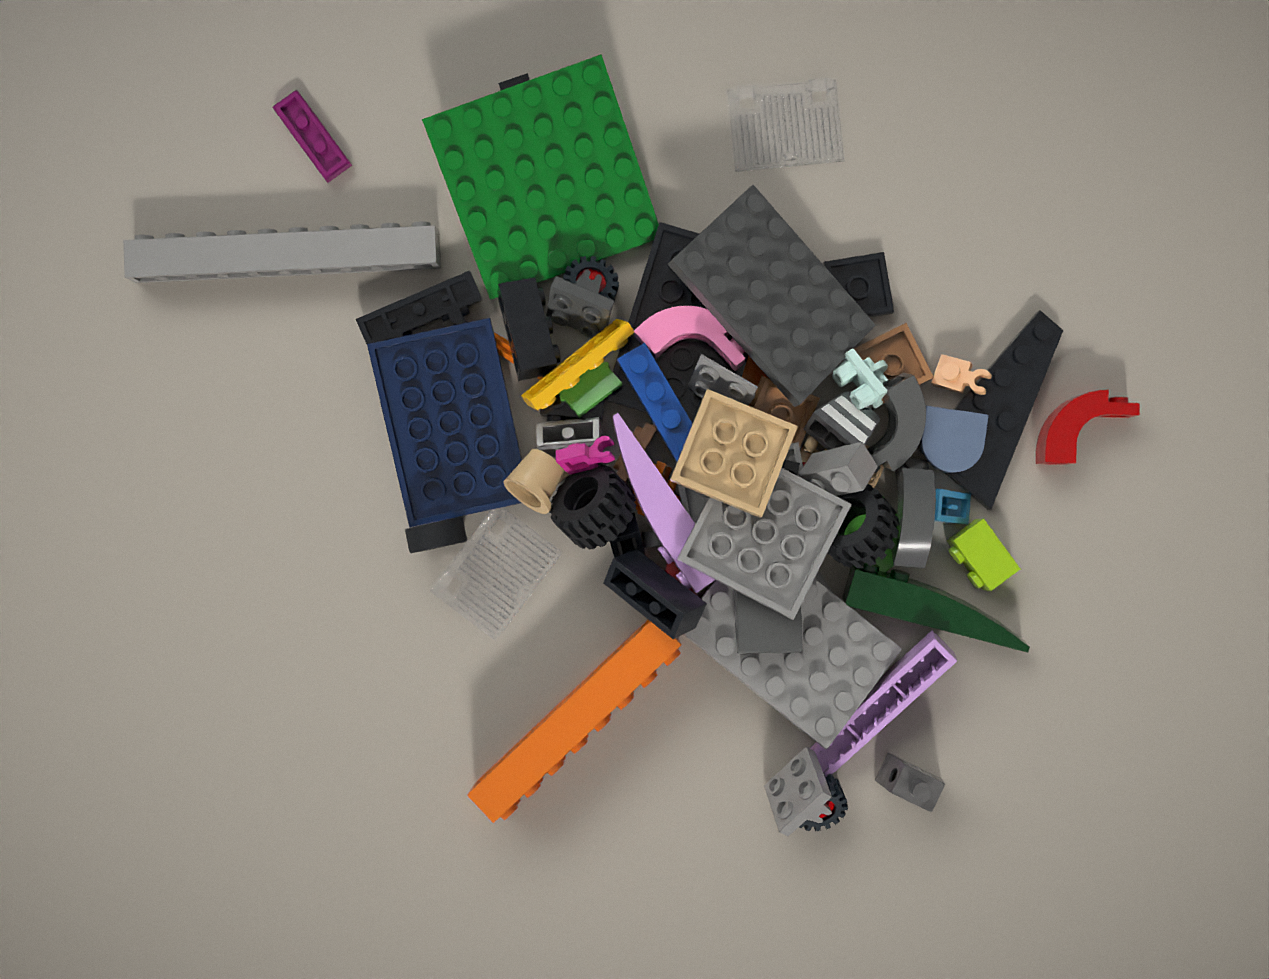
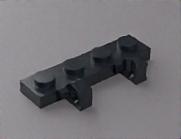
(443, 300)

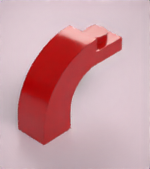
(1061, 429)

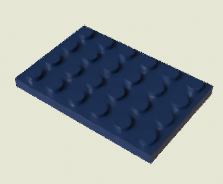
(447, 420)

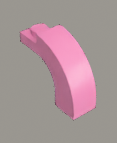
(684, 323)

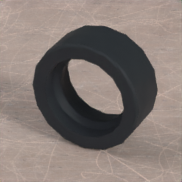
(436, 535)

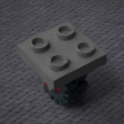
(584, 296)

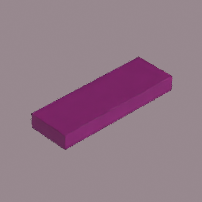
(312, 136)

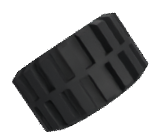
(593, 507)
(874, 534)

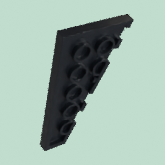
(1008, 402)

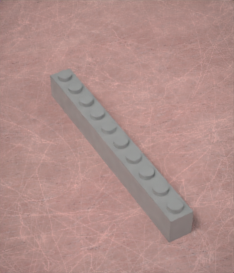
(282, 253)

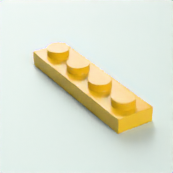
(569, 371)

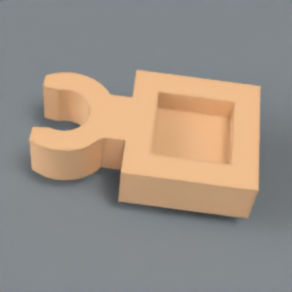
(956, 373)

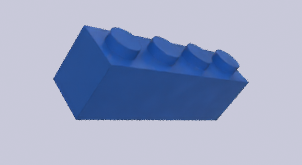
(657, 397)

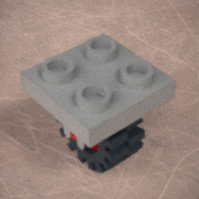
(805, 796)

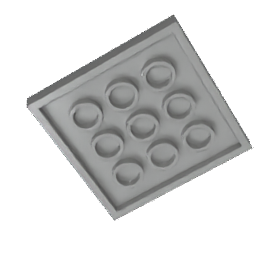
(771, 555)

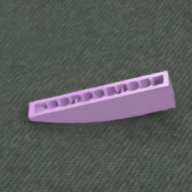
(659, 505)
(888, 698)

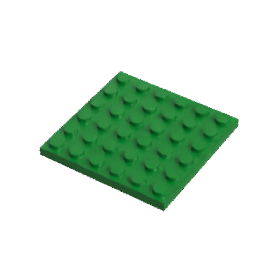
(543, 175)

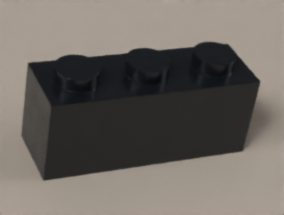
(528, 328)
(654, 593)

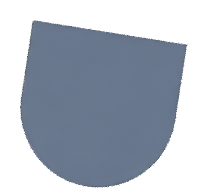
(953, 438)

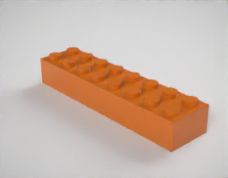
(572, 719)

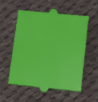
(591, 389)

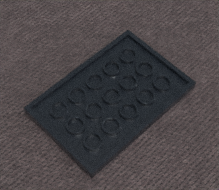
(659, 291)

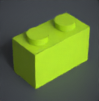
(982, 555)

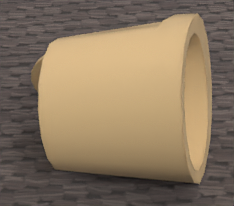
(535, 480)

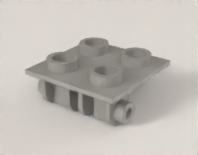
(720, 380)

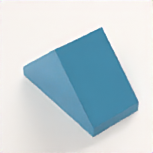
(952, 507)

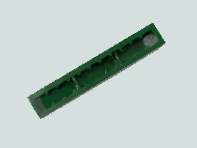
(923, 604)

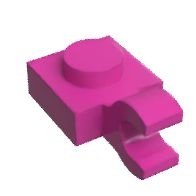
(581, 458)

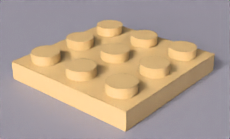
(733, 453)

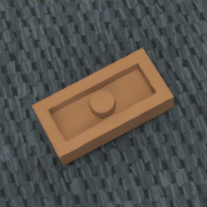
(643, 436)

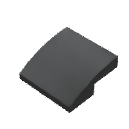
(765, 630)

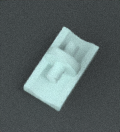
(866, 376)

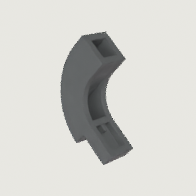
(905, 423)
(915, 513)

